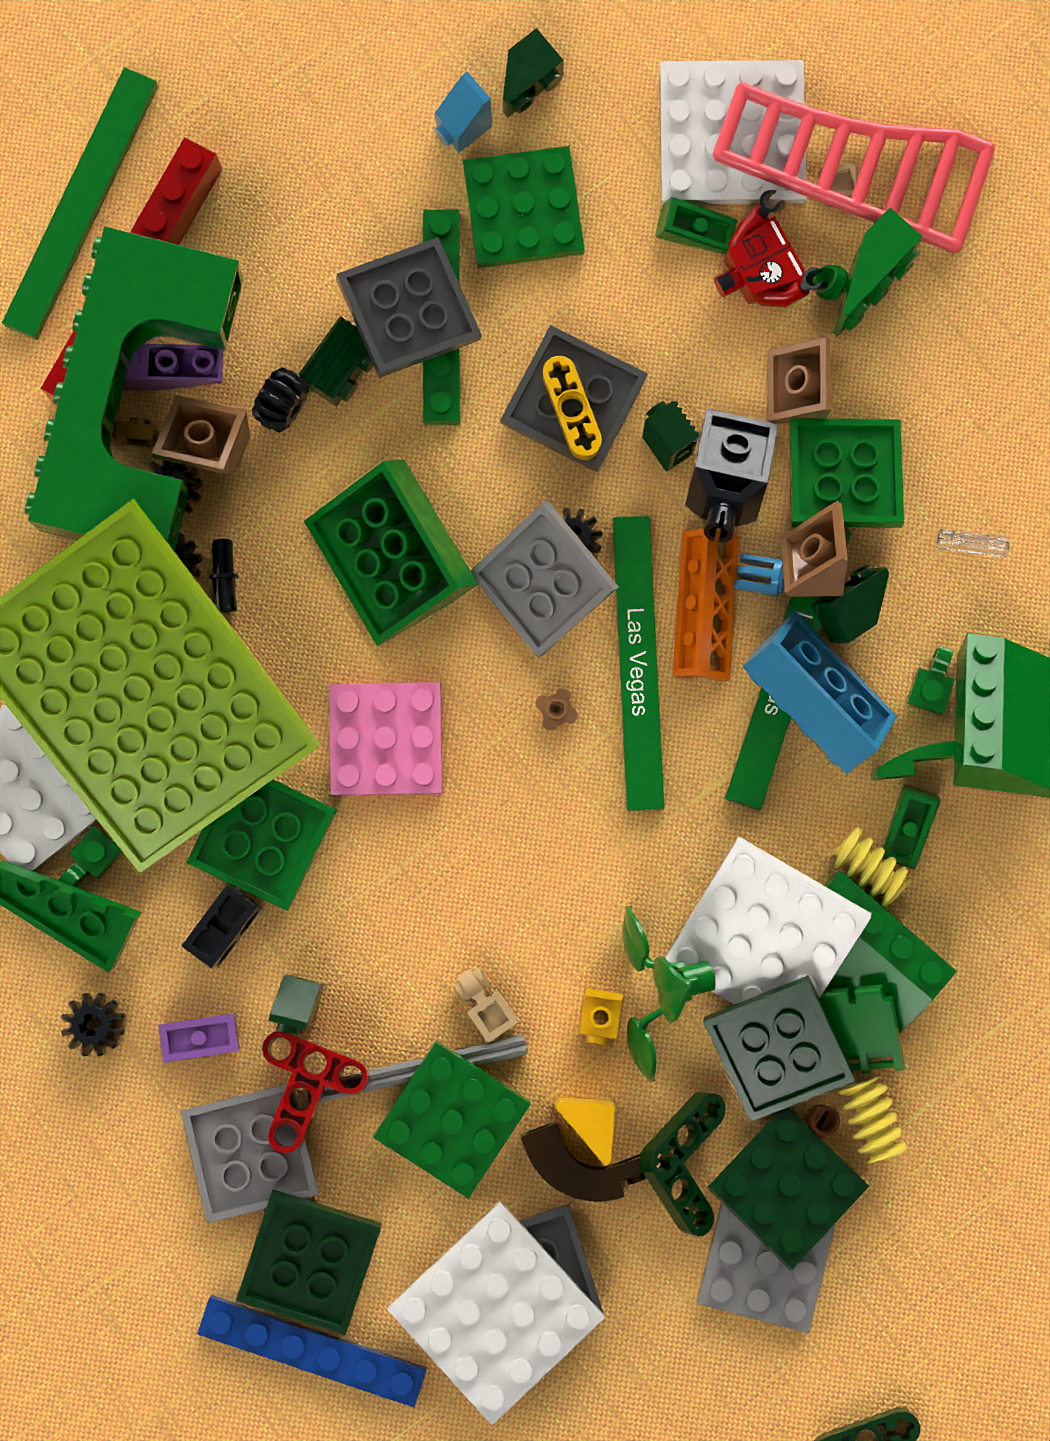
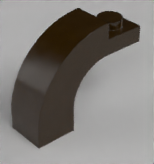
(571, 1176)

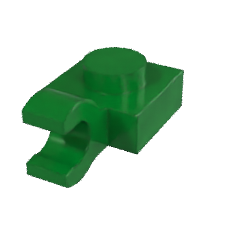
(931, 687)
(93, 855)

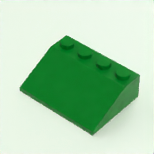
(390, 551)
(1002, 717)
(889, 956)

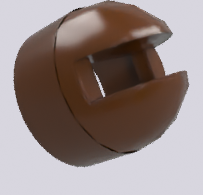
(828, 1122)

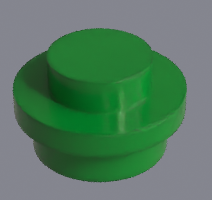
(837, 282)

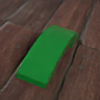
(903, 765)

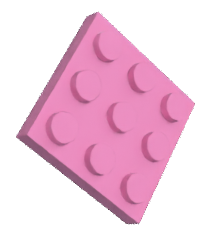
(385, 739)

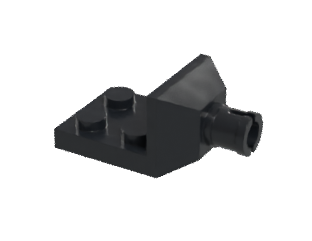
(730, 471)

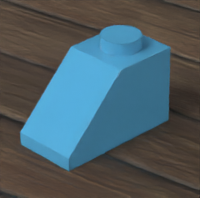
(463, 114)

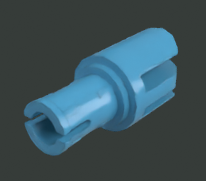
(774, 577)

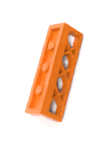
(700, 603)

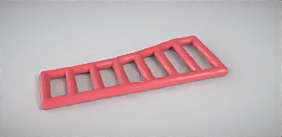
(879, 133)

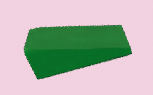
(695, 226)
(910, 825)

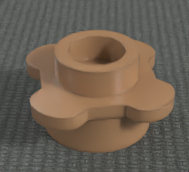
(553, 719)

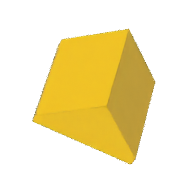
(592, 1121)

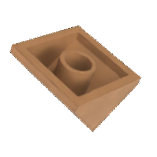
(799, 381)
(816, 555)

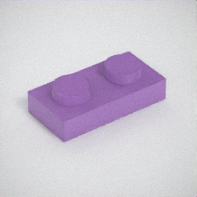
(199, 1037)

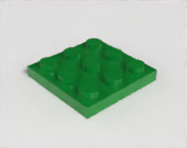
(523, 207)
(850, 464)
(265, 843)
(452, 1119)

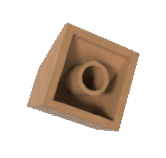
(203, 435)

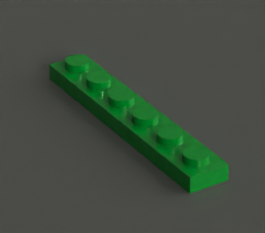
(442, 372)

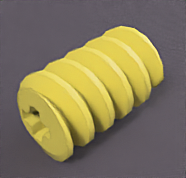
(870, 867)
(873, 1119)

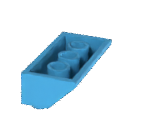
(820, 693)

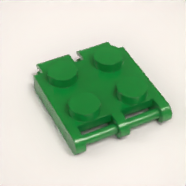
(865, 1026)

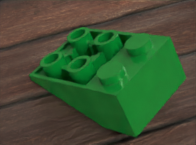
(881, 258)

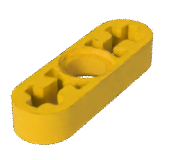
(572, 379)

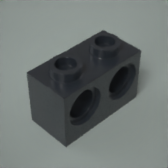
(221, 927)

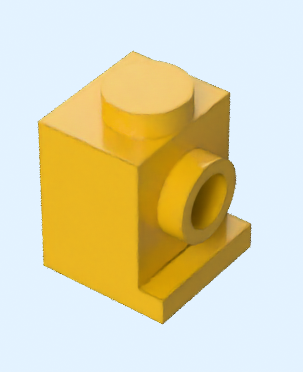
(600, 1000)

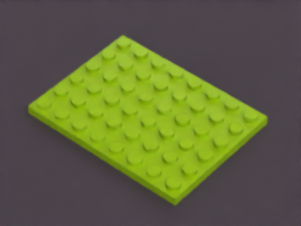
(141, 688)

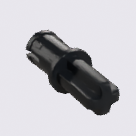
(223, 576)

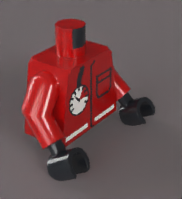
(764, 261)

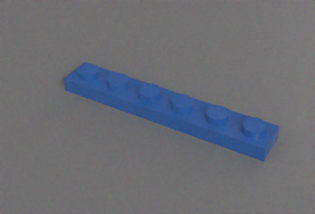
(312, 1351)

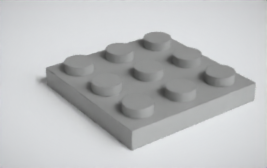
(543, 579)
(234, 1155)
(754, 1283)

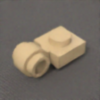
(491, 1013)

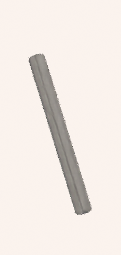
(402, 1072)

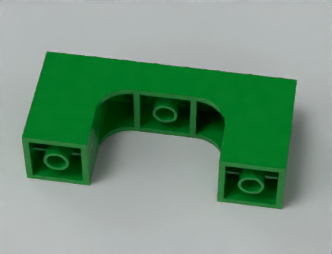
(133, 295)

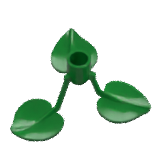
(674, 984)

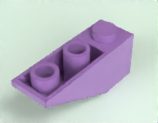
(174, 366)

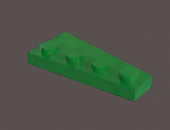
(70, 915)

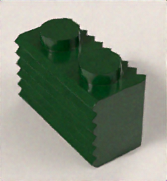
(337, 363)
(669, 434)

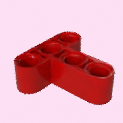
(302, 1078)

